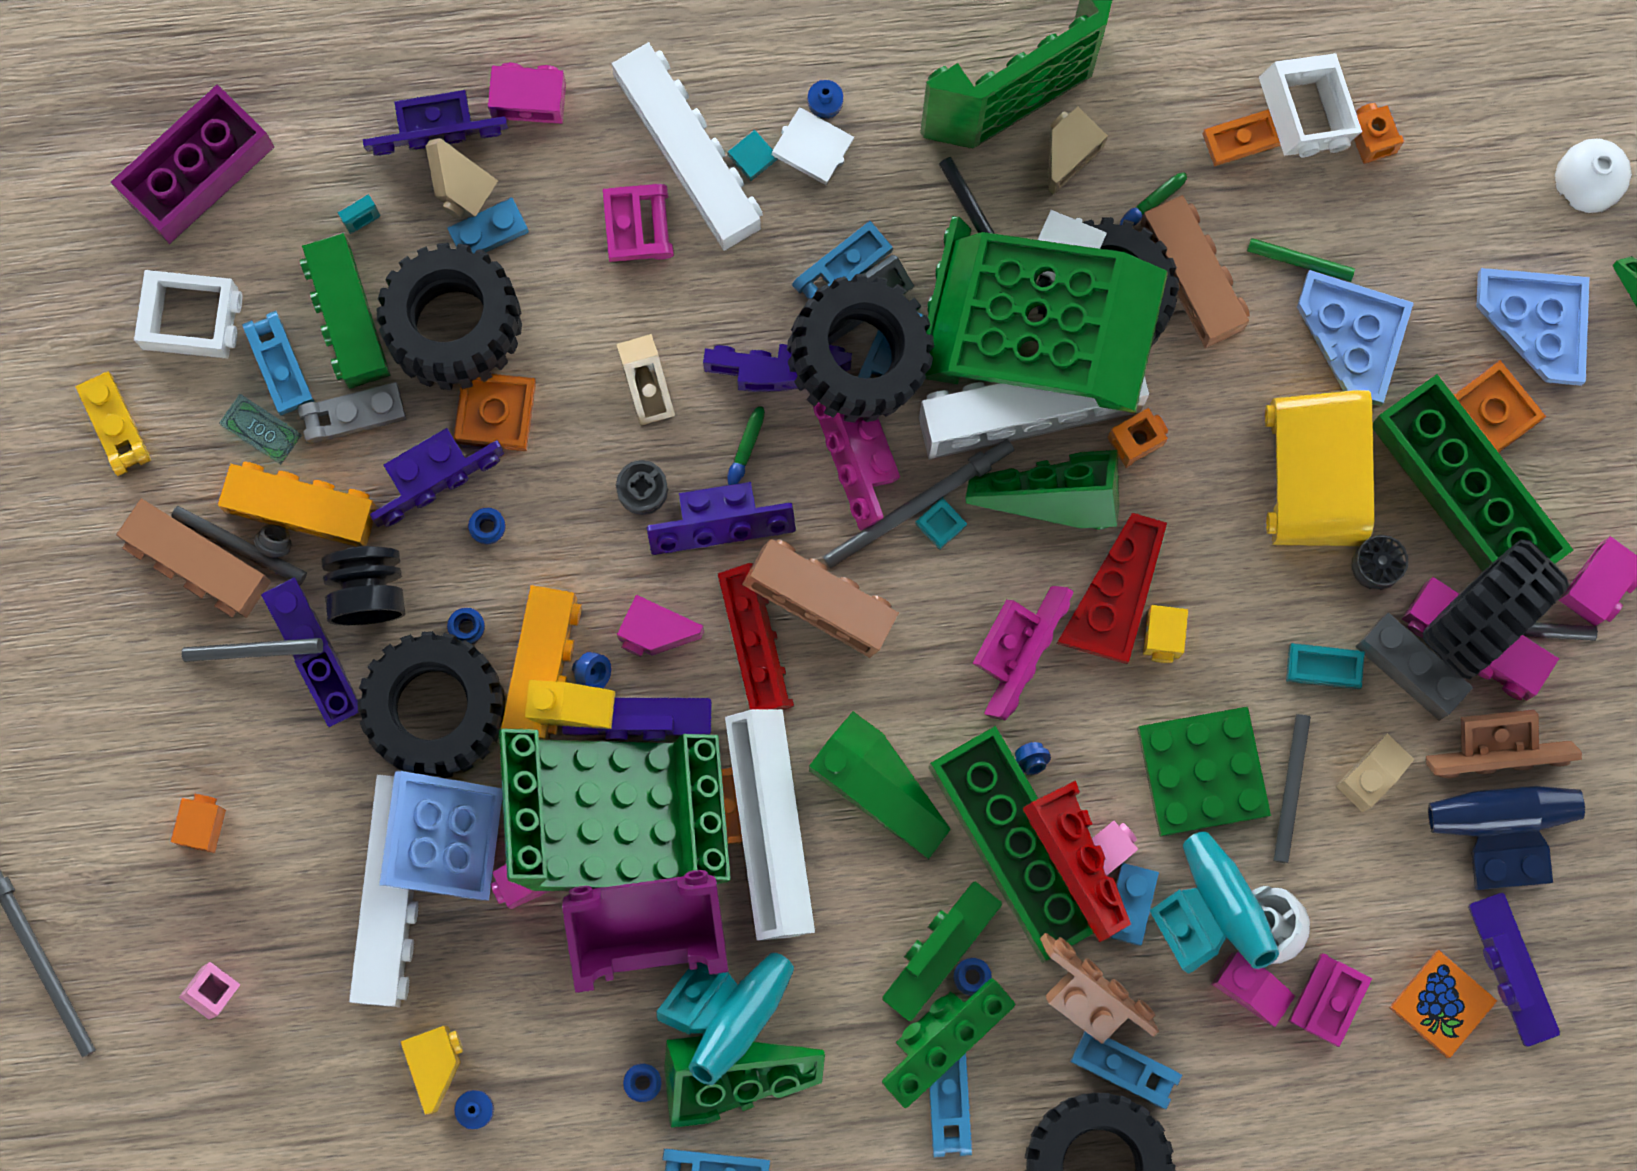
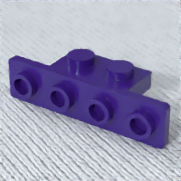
(433, 118)
(429, 470)
(719, 518)
(653, 719)
(1514, 970)

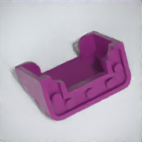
(644, 927)

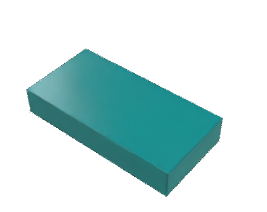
(1325, 666)

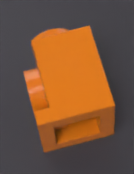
(1377, 144)
(1144, 423)

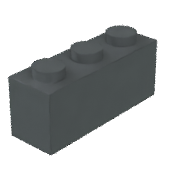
(1414, 667)

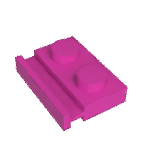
(1330, 1000)

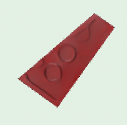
(1116, 598)
(1080, 863)

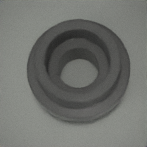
(273, 541)

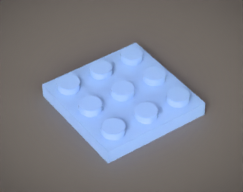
(441, 836)

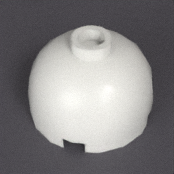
(1593, 175)
(1286, 920)

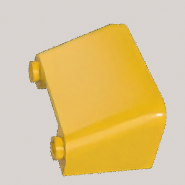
(1322, 469)

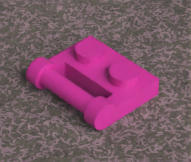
(625, 223)

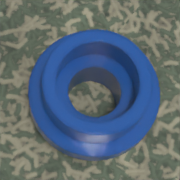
(479, 518)
(462, 615)
(1032, 758)
(971, 964)
(630, 1082)

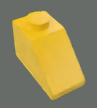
(569, 704)
(433, 1064)

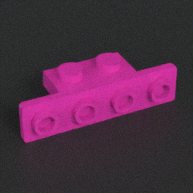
(861, 462)
(1016, 646)

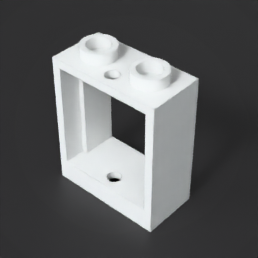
(1335, 97)
(151, 311)

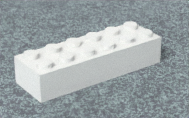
(1000, 411)

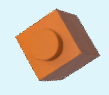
(198, 823)

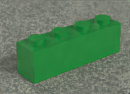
(345, 311)

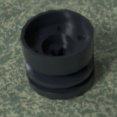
(363, 580)

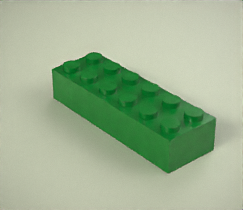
(1464, 476)
(988, 799)

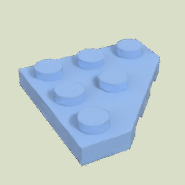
(1540, 318)
(1355, 331)

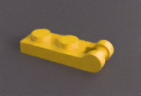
(112, 422)

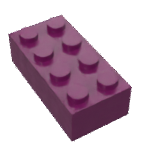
(193, 164)

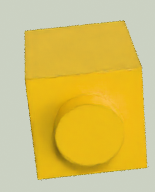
(1165, 633)

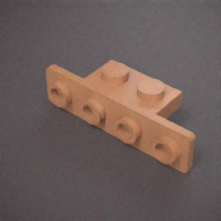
(1502, 742)
(1089, 998)

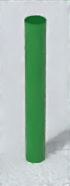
(1301, 259)

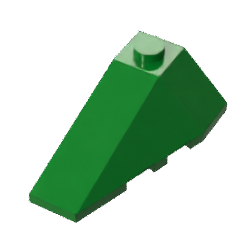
(1065, 493)
(875, 779)
(759, 1073)

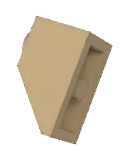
(1071, 146)
(457, 180)
(646, 379)
(1375, 773)

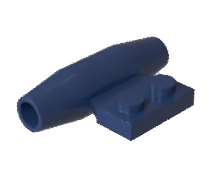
(1508, 830)

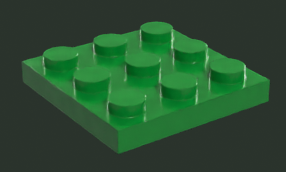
(1203, 771)

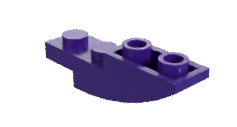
(759, 370)
(319, 670)

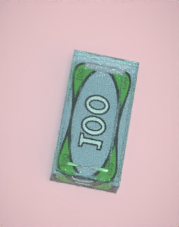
(260, 429)

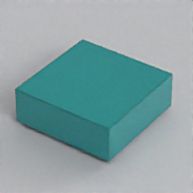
(752, 155)
(359, 214)
(941, 523)

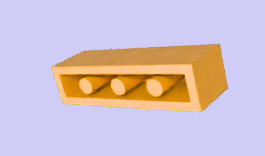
(297, 505)
(541, 651)

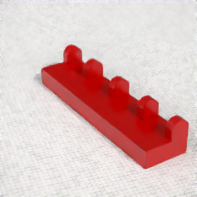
(754, 642)

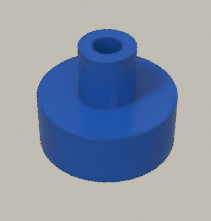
(825, 99)
(592, 670)
(483, 1105)

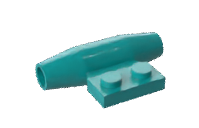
(1219, 908)
(725, 1012)

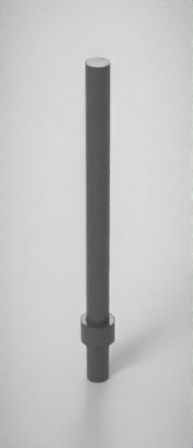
(978, 465)
(44, 968)

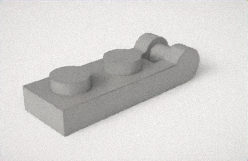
(352, 413)

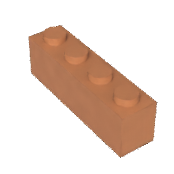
(1203, 283)
(193, 558)
(821, 597)

